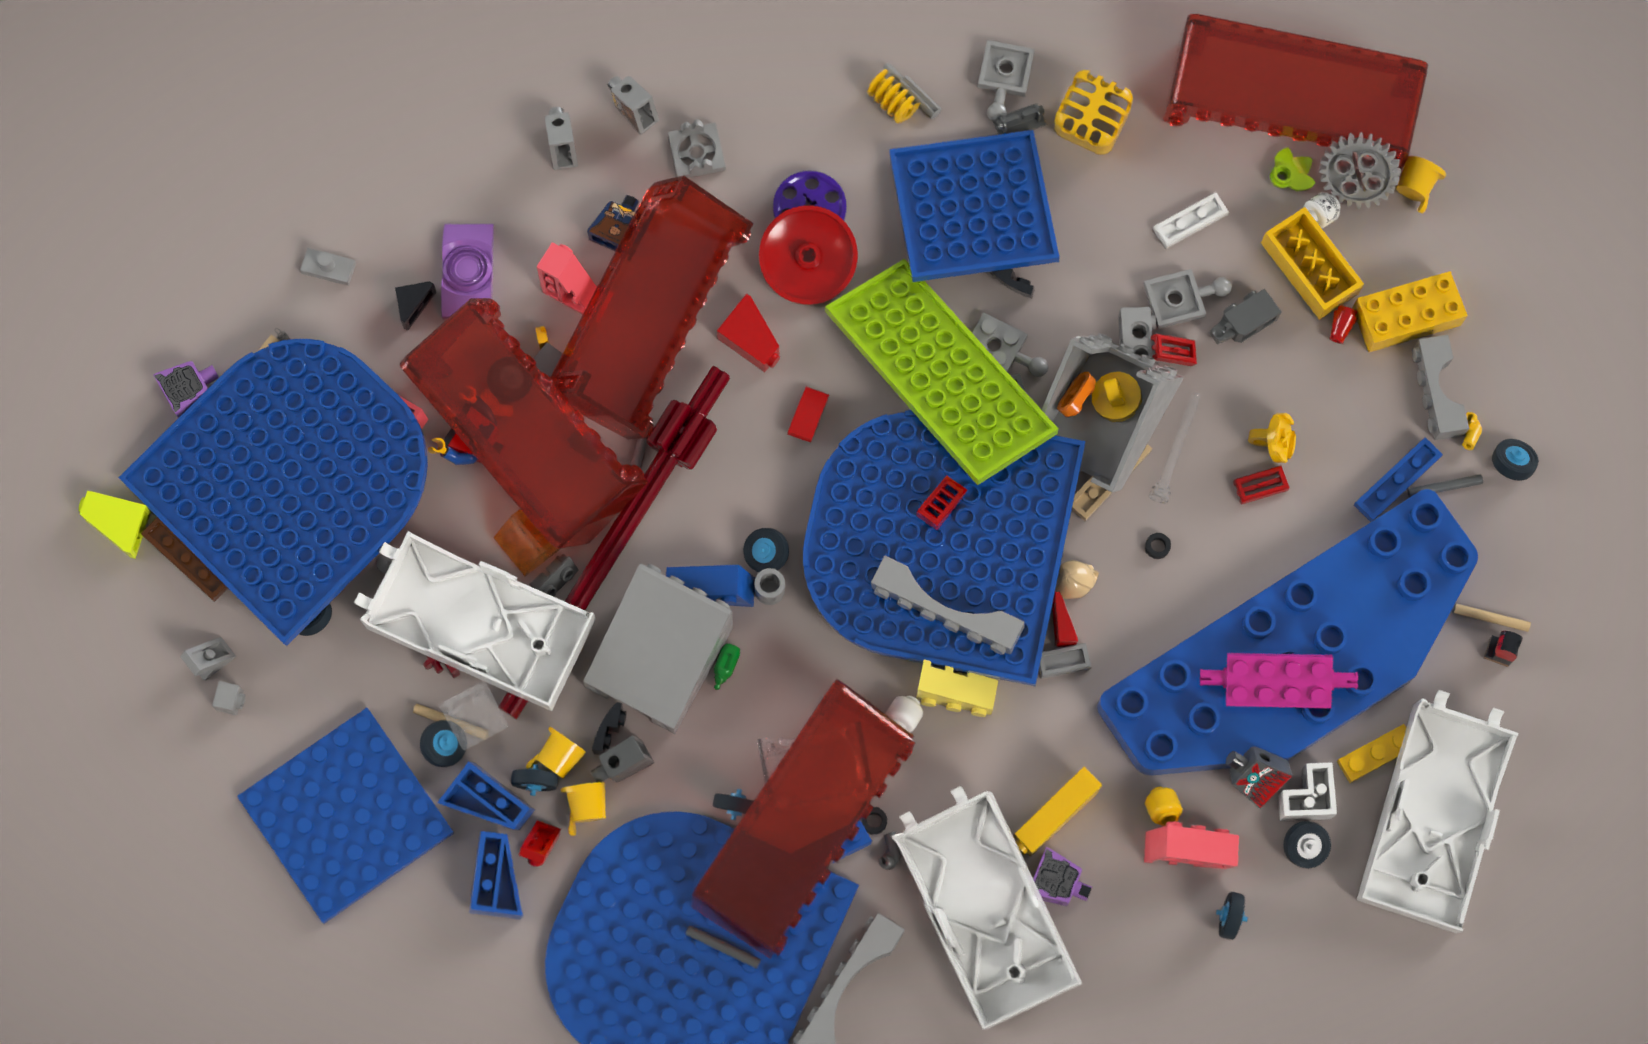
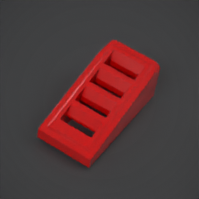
(931, 519)
(1063, 627)

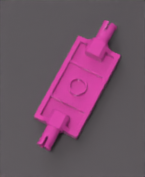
(1279, 680)

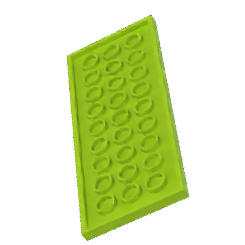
(941, 372)

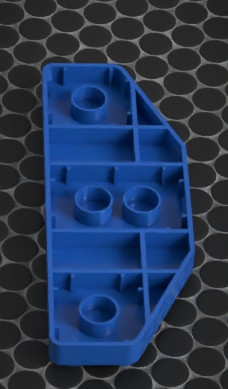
(1364, 601)

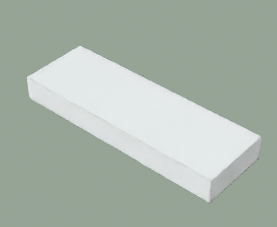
(1190, 220)

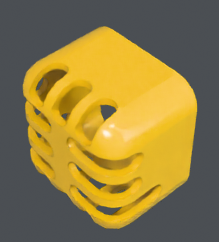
(1091, 112)

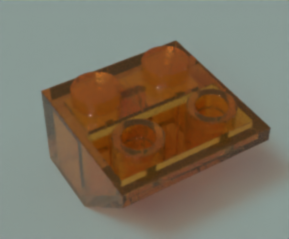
(524, 543)

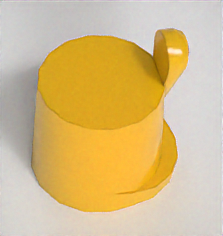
(1419, 179)
(558, 754)
(585, 803)

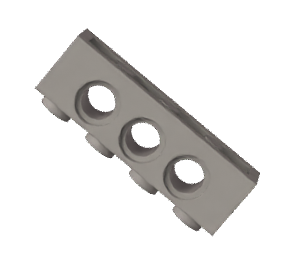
(1141, 320)

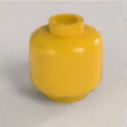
(1163, 806)

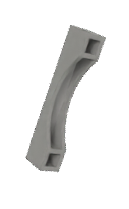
(994, 628)
(878, 942)

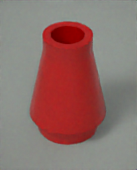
(1343, 321)

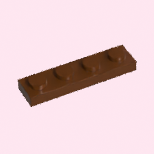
(184, 559)

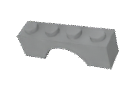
(1446, 417)

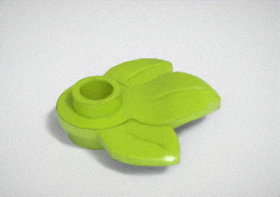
(1294, 169)

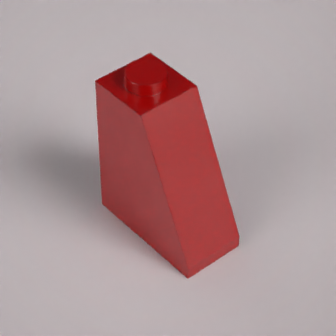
(750, 335)

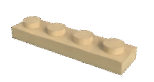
(1091, 496)

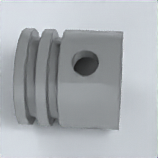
(769, 586)

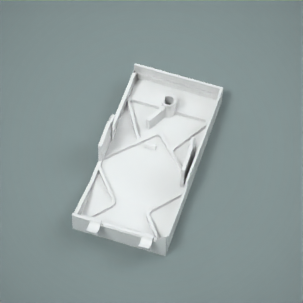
(477, 620)
(1437, 814)
(986, 908)

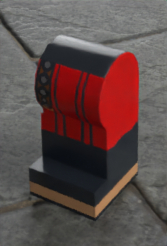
(1503, 648)

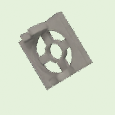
(699, 165)

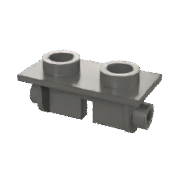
(1021, 120)
(561, 571)

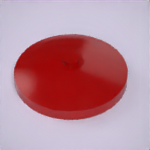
(808, 255)

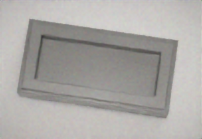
(1064, 661)

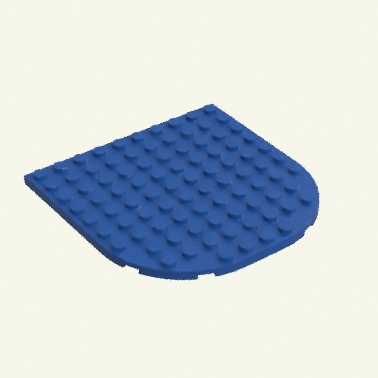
(287, 477)
(987, 557)
(632, 974)

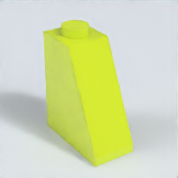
(116, 519)

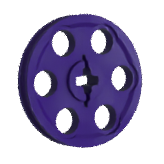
(814, 197)

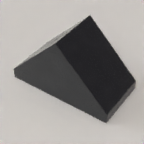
(413, 300)

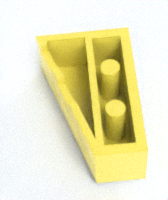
(956, 690)

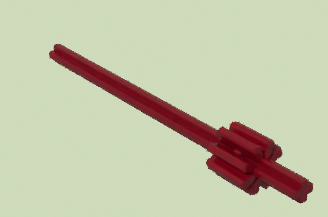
(680, 440)

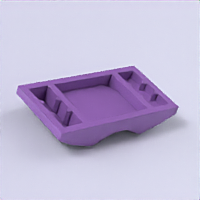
(466, 265)

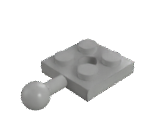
(994, 79)
(1185, 286)
(1011, 343)

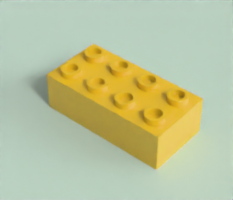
(1312, 263)
(1409, 311)

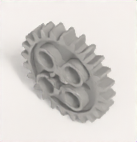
(1382, 167)

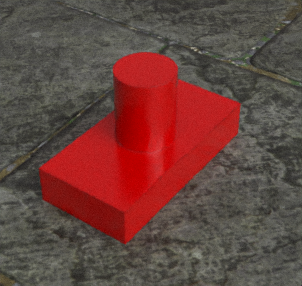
(539, 843)

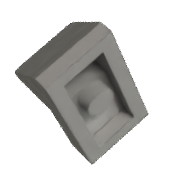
(208, 657)

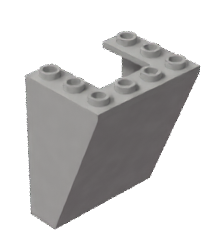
(1111, 446)
(660, 647)

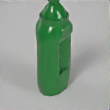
(725, 664)

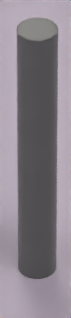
(1448, 485)
(723, 947)

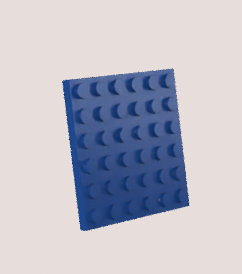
(973, 206)
(345, 815)

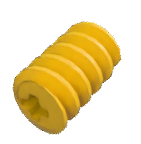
(891, 98)

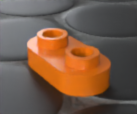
(1076, 394)

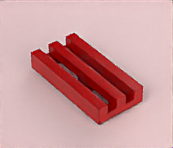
(1158, 348)
(1263, 494)

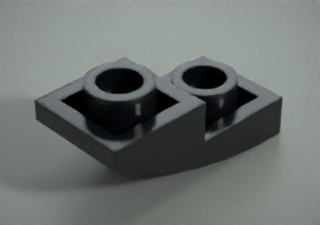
(1020, 285)
(612, 721)

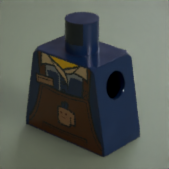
(612, 223)

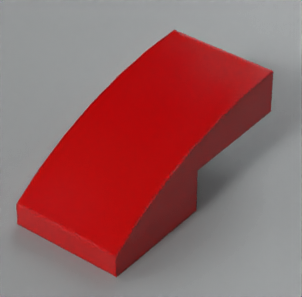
(808, 414)

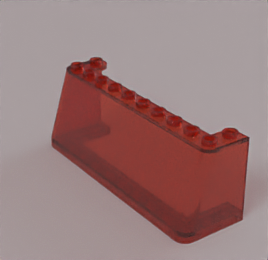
(1293, 85)
(647, 305)
(521, 426)
(802, 820)

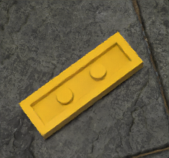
(1372, 754)

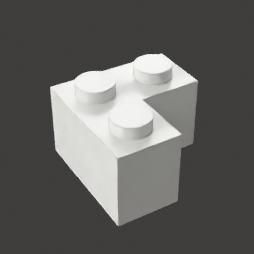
(1316, 798)

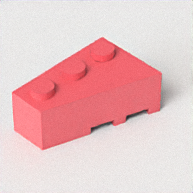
(565, 278)
(1192, 846)

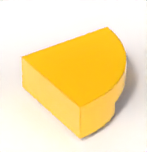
(541, 336)

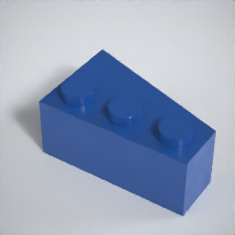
(720, 582)
(485, 797)
(494, 879)

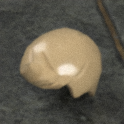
(1075, 579)

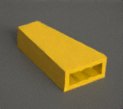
(1057, 812)

